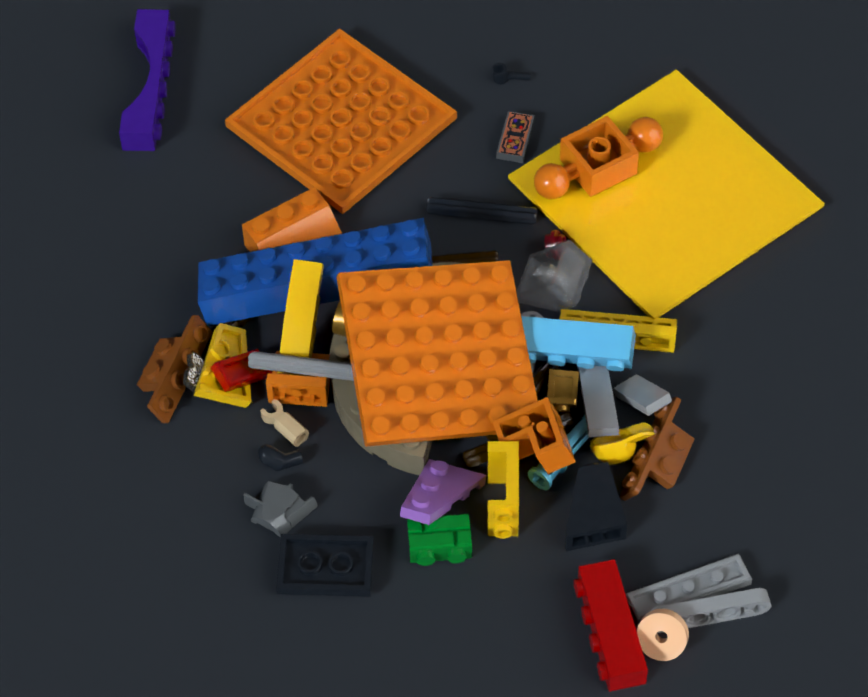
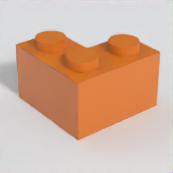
(538, 432)

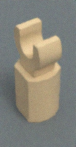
(285, 424)

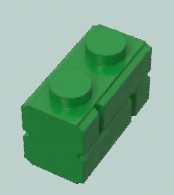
(442, 540)

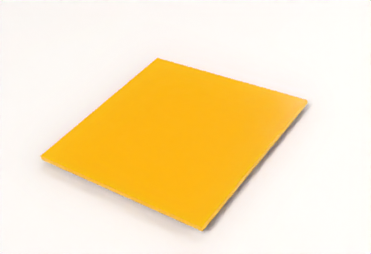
(688, 211)

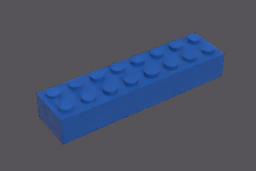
(259, 280)

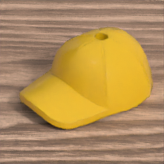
(620, 447)

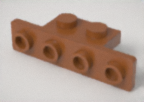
(167, 367)
(660, 455)

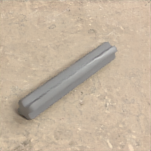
(300, 365)

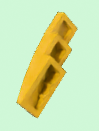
(301, 310)

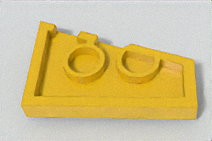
(225, 343)

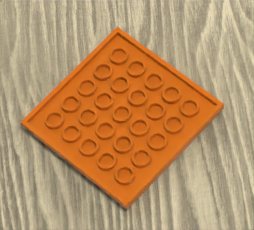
(341, 120)
(435, 350)

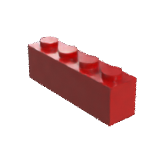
(611, 625)

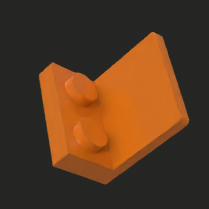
(299, 389)

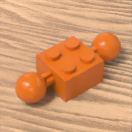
(598, 156)

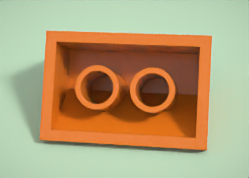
(293, 221)

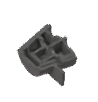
(279, 507)

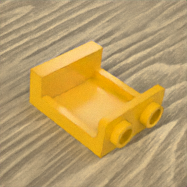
(504, 469)

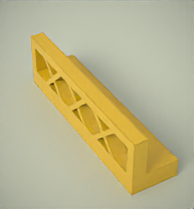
(650, 333)

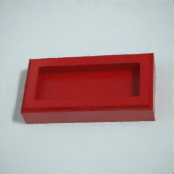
(236, 373)

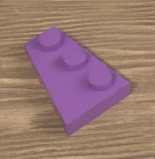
(437, 490)

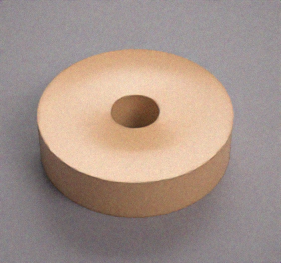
(663, 648)

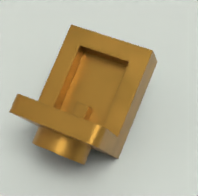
(563, 389)

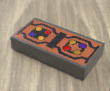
(515, 137)

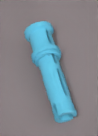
(576, 439)

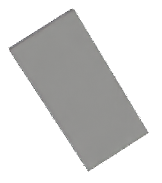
(642, 394)

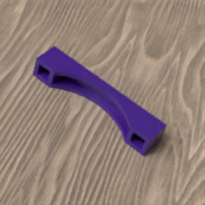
(140, 120)

